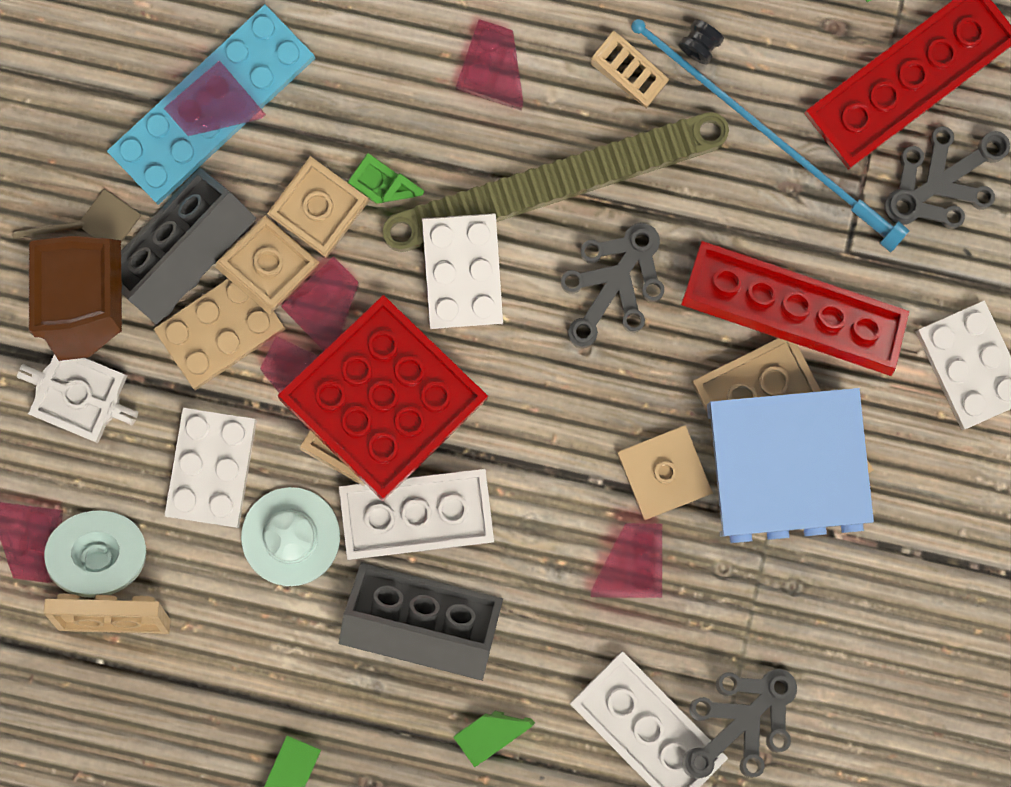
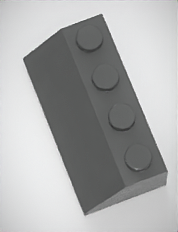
(181, 244)
(420, 621)

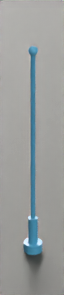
(892, 234)

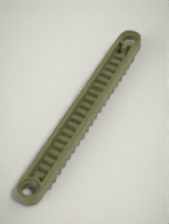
(567, 177)

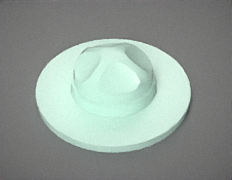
(290, 536)
(95, 553)

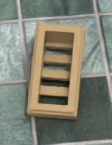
(626, 50)

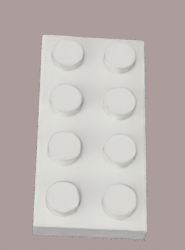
(417, 515)
(642, 724)

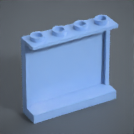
(791, 464)

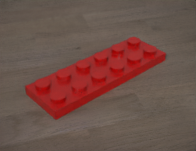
(910, 78)
(796, 308)

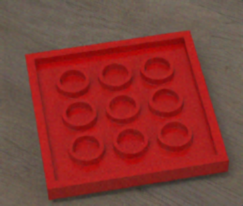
(382, 397)

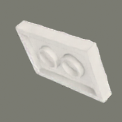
(462, 270)
(970, 364)
(210, 467)

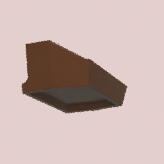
(75, 294)

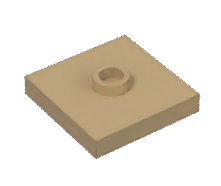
(318, 207)
(267, 264)
(664, 472)

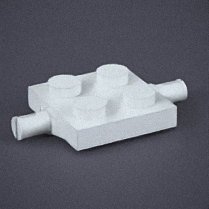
(78, 396)

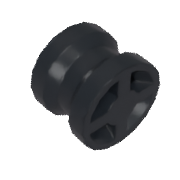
(701, 42)

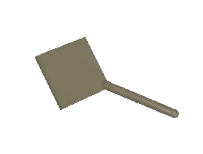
(104, 219)

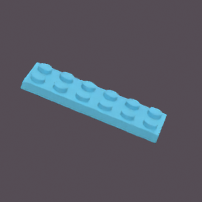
(263, 61)

